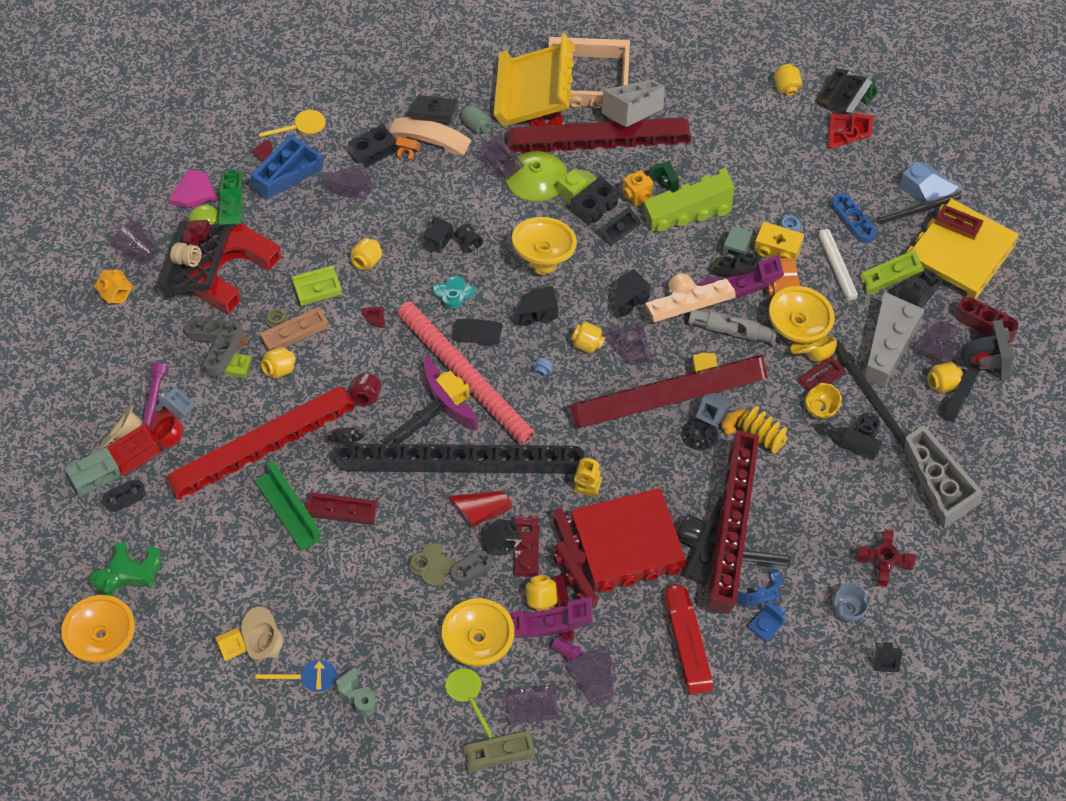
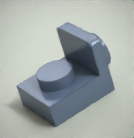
(175, 402)

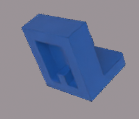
(768, 622)

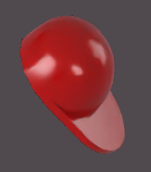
(166, 429)

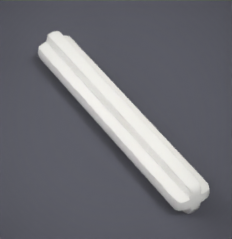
(838, 265)

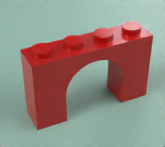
(241, 244)

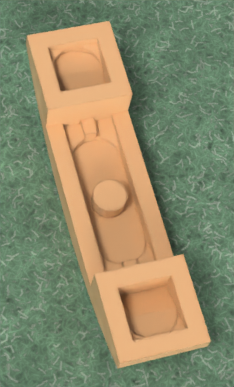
(432, 133)

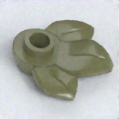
(435, 565)

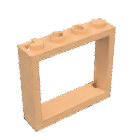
(596, 48)

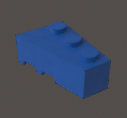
(286, 167)

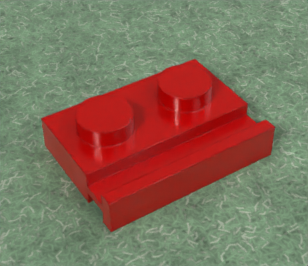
(134, 449)

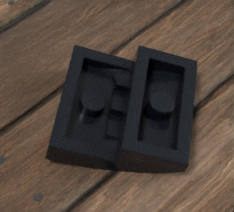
(843, 91)

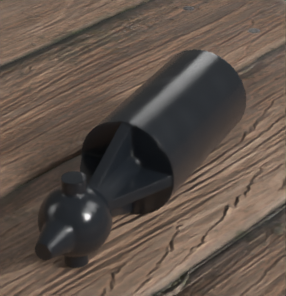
(852, 439)

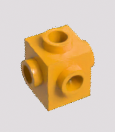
(637, 188)
(113, 286)

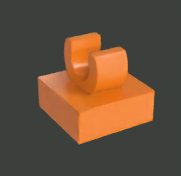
(407, 145)

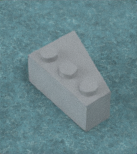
(633, 101)

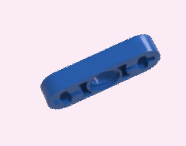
(853, 210)

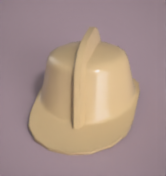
(126, 424)
(261, 634)

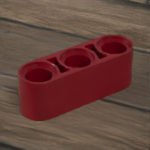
(974, 313)

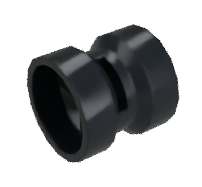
(466, 235)

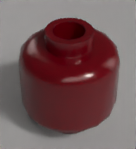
(365, 389)

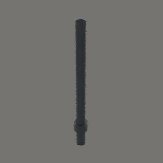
(849, 361)

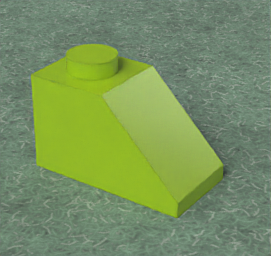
(574, 183)

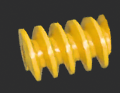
(768, 433)

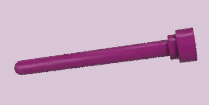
(158, 372)

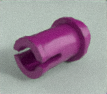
(566, 649)

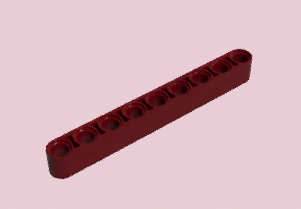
(598, 134)
(668, 391)

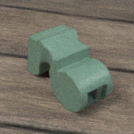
(362, 698)

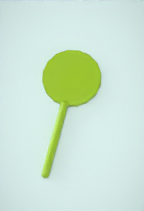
(465, 686)

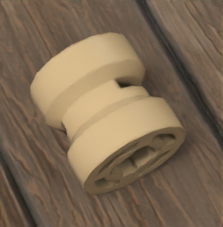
(184, 254)

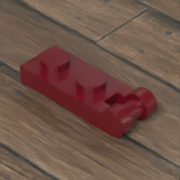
(563, 527)
(528, 549)

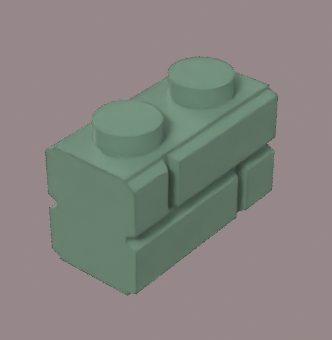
(92, 471)

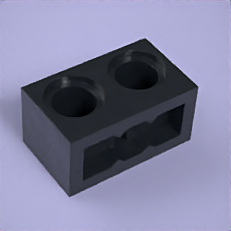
(372, 146)
(594, 201)

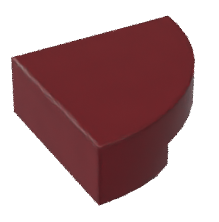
(263, 151)
(374, 316)

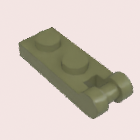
(499, 751)

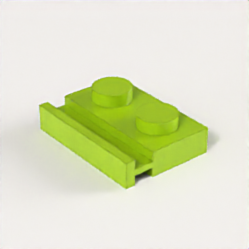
(317, 285)

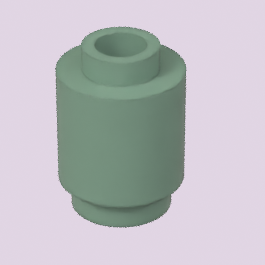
(476, 119)

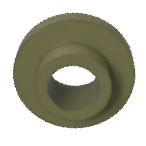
(276, 313)

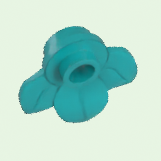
(453, 292)

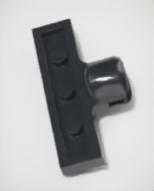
(702, 538)

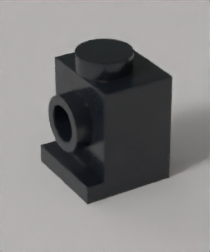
(438, 235)

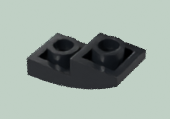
(744, 264)
(479, 331)

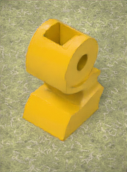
(587, 477)

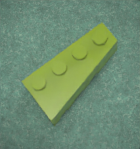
(691, 203)

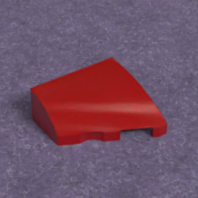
(855, 128)
(481, 506)

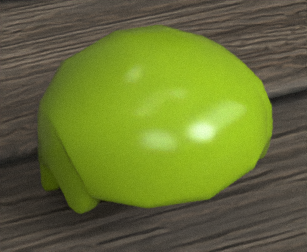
(205, 212)

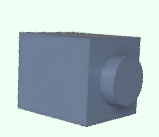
(713, 408)

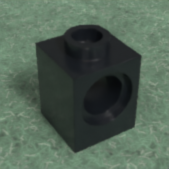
(501, 537)

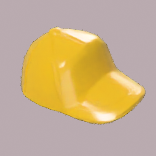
(817, 350)

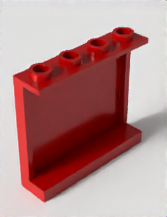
(628, 540)

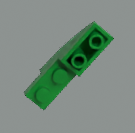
(232, 197)

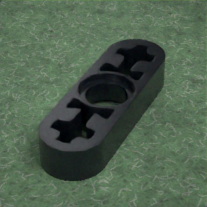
(961, 393)

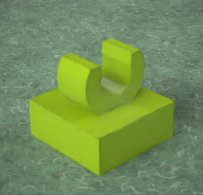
(239, 365)

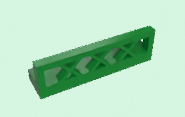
(288, 508)

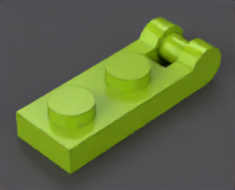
(891, 272)

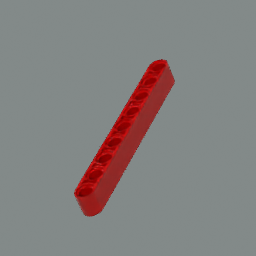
(259, 442)

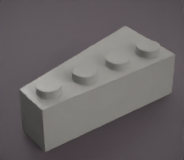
(893, 333)
(941, 476)

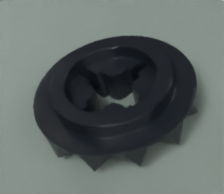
(345, 435)
(698, 442)

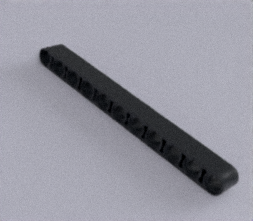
(449, 454)

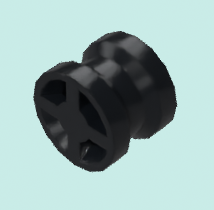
(870, 421)

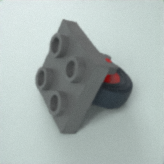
(991, 352)

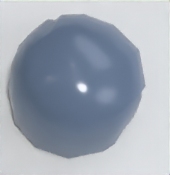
(851, 595)

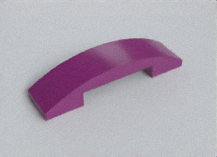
(766, 274)
(462, 414)
(554, 620)

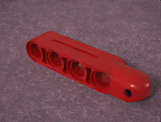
(689, 640)

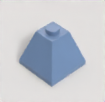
(925, 183)

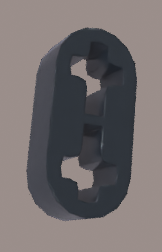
(124, 495)

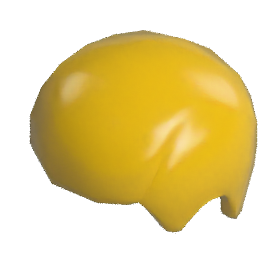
(820, 395)

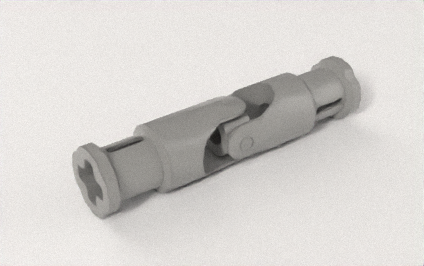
(723, 323)

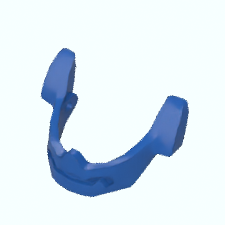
(762, 594)

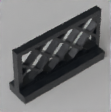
(173, 273)

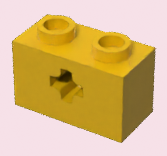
(778, 241)

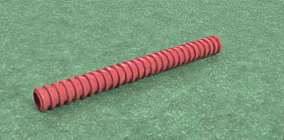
(460, 367)

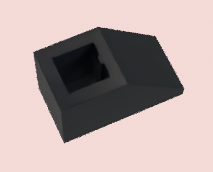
(920, 288)
(630, 291)
(537, 307)

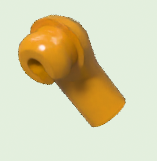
(731, 419)

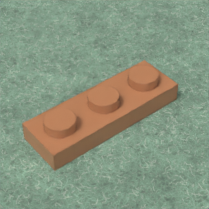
(295, 329)

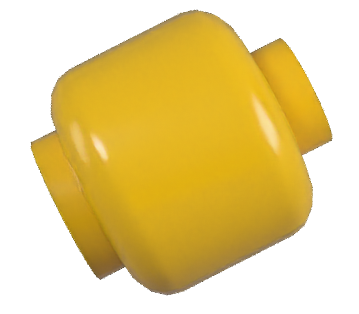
(788, 79)
(366, 254)
(587, 337)
(278, 362)
(945, 377)
(541, 593)

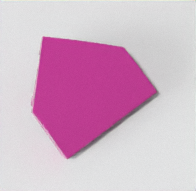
(193, 190)

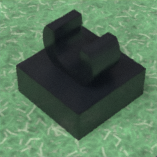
(888, 658)

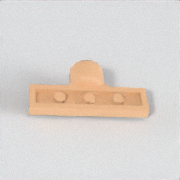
(688, 297)

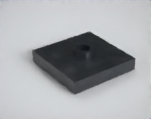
(433, 109)

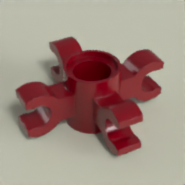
(884, 566)

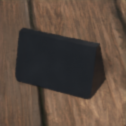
(618, 226)

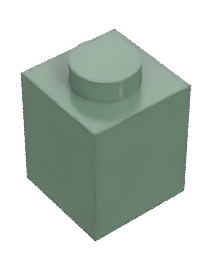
(737, 242)

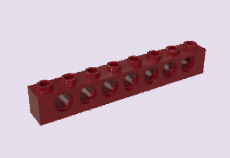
(733, 522)

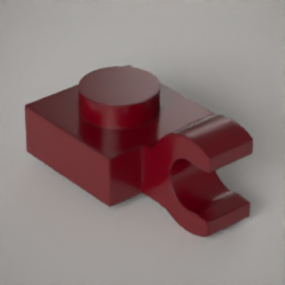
(196, 231)

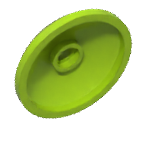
(539, 183)

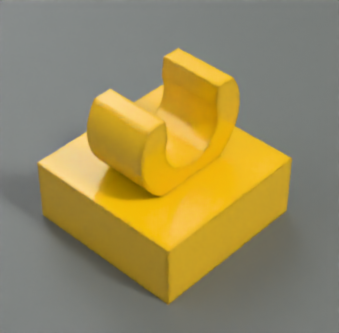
(231, 644)

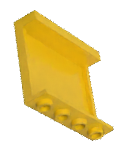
(534, 83)
(963, 260)

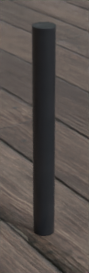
(918, 208)

